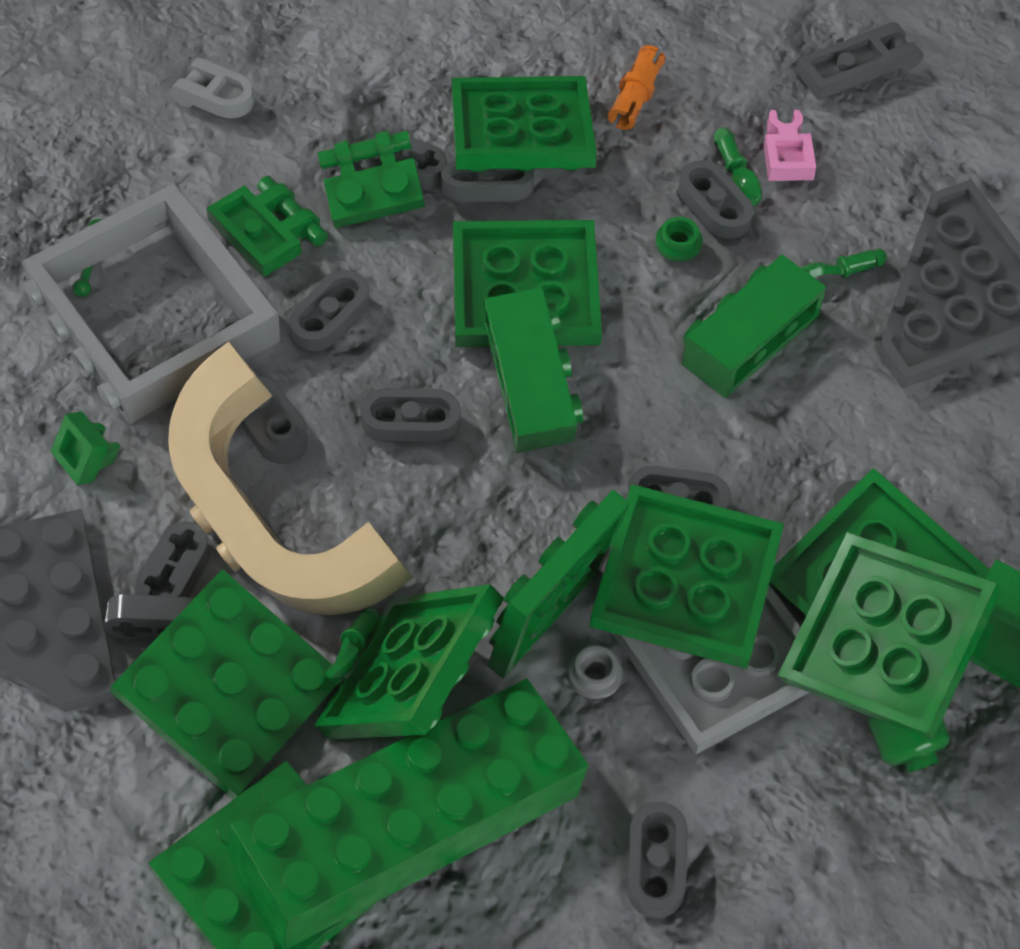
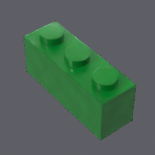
(752, 325)
(532, 369)

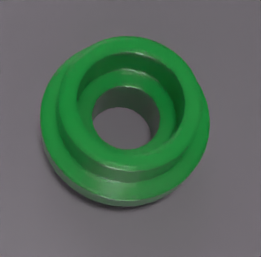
(679, 239)

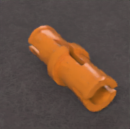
(636, 87)

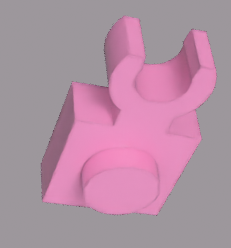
(786, 151)

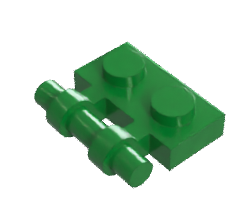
(373, 191)
(257, 233)

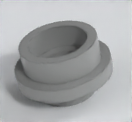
(597, 659)

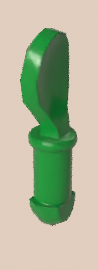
(736, 163)
(848, 265)
(353, 641)

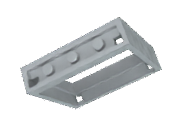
(163, 383)

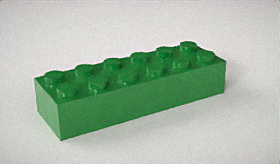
(404, 812)

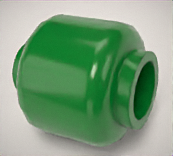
(903, 747)

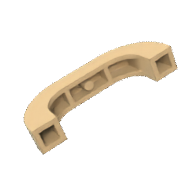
(200, 430)

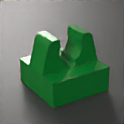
(83, 448)

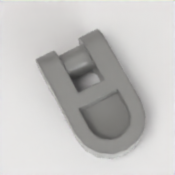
(214, 90)

